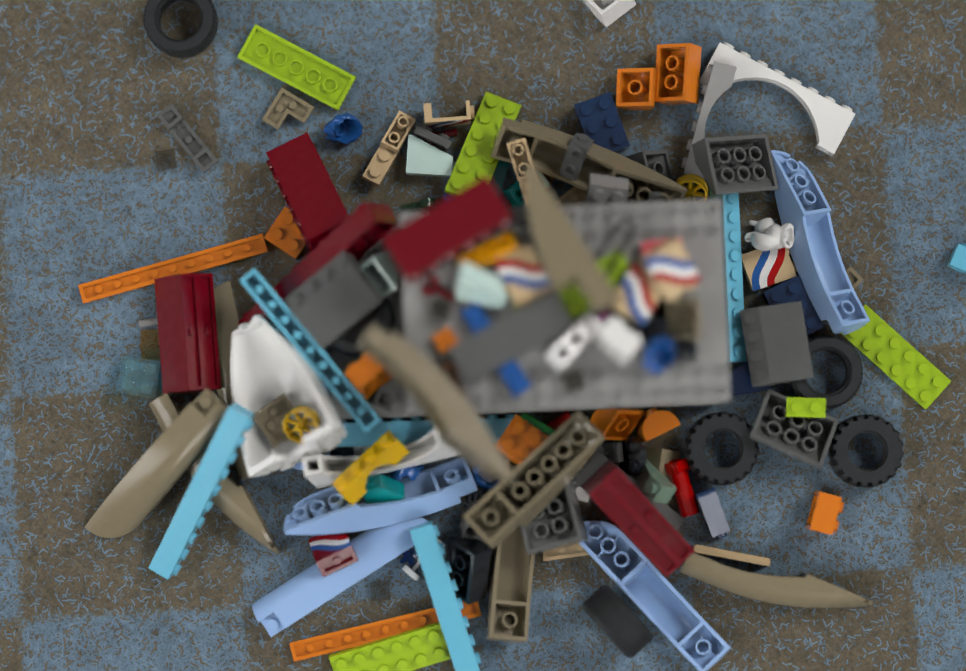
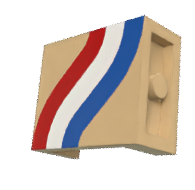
(448, 121)
(767, 267)
(671, 269)
(523, 276)
(637, 295)

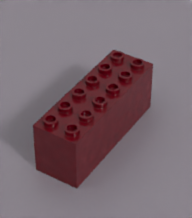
(306, 189)
(447, 229)
(187, 333)
(637, 518)

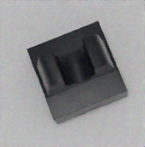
(657, 328)
(686, 349)

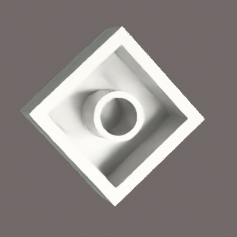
(617, 340)

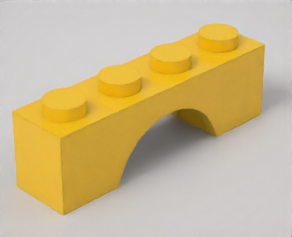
(353, 480)

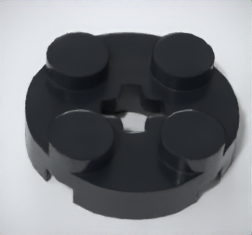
(633, 455)

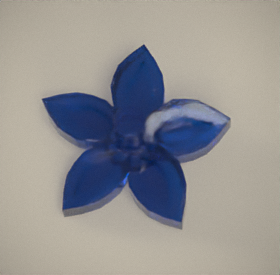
(409, 556)

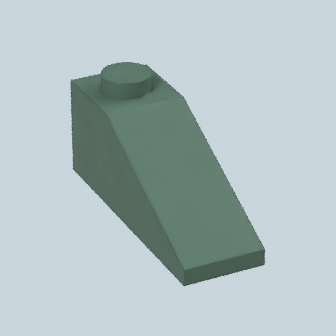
(655, 484)

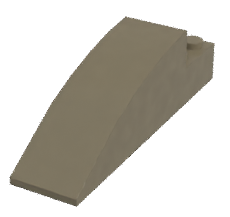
(563, 251)
(535, 480)

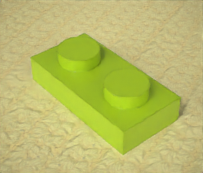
(805, 407)

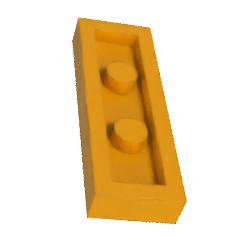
(490, 250)

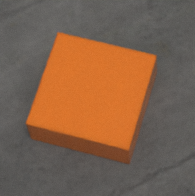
(444, 339)

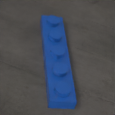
(510, 372)

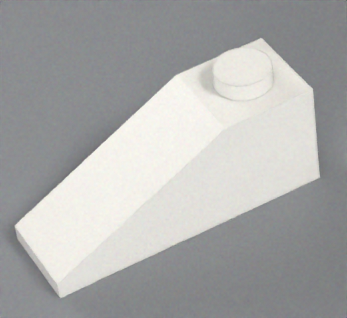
(573, 341)

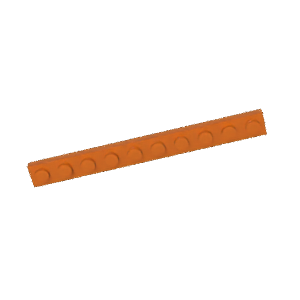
(188, 263)
(370, 632)

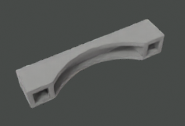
(720, 80)

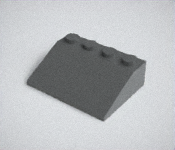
(736, 164)
(333, 299)
(776, 344)
(796, 436)
(557, 524)

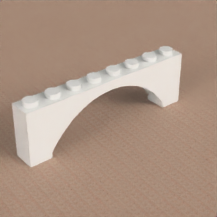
(827, 117)
(324, 469)

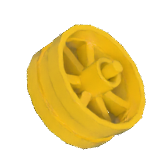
(691, 188)
(301, 423)

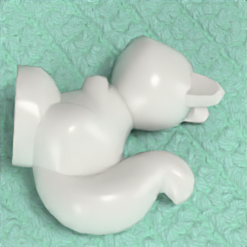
(770, 235)

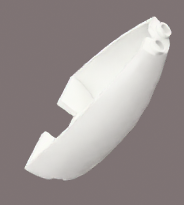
(261, 370)

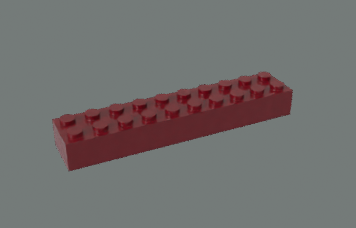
(355, 236)

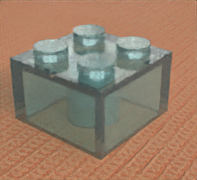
(139, 377)

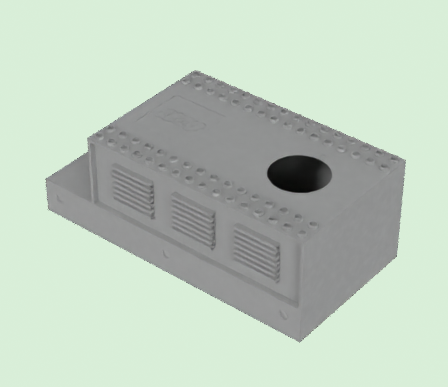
(607, 382)

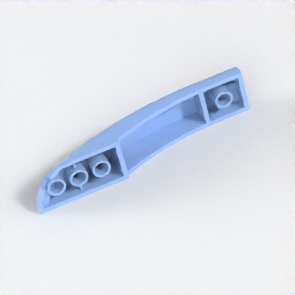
(815, 246)
(430, 492)
(311, 589)
(654, 595)

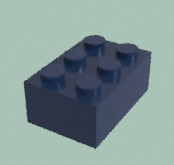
(602, 122)
(790, 292)

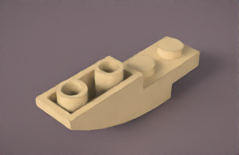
(389, 148)
(520, 157)

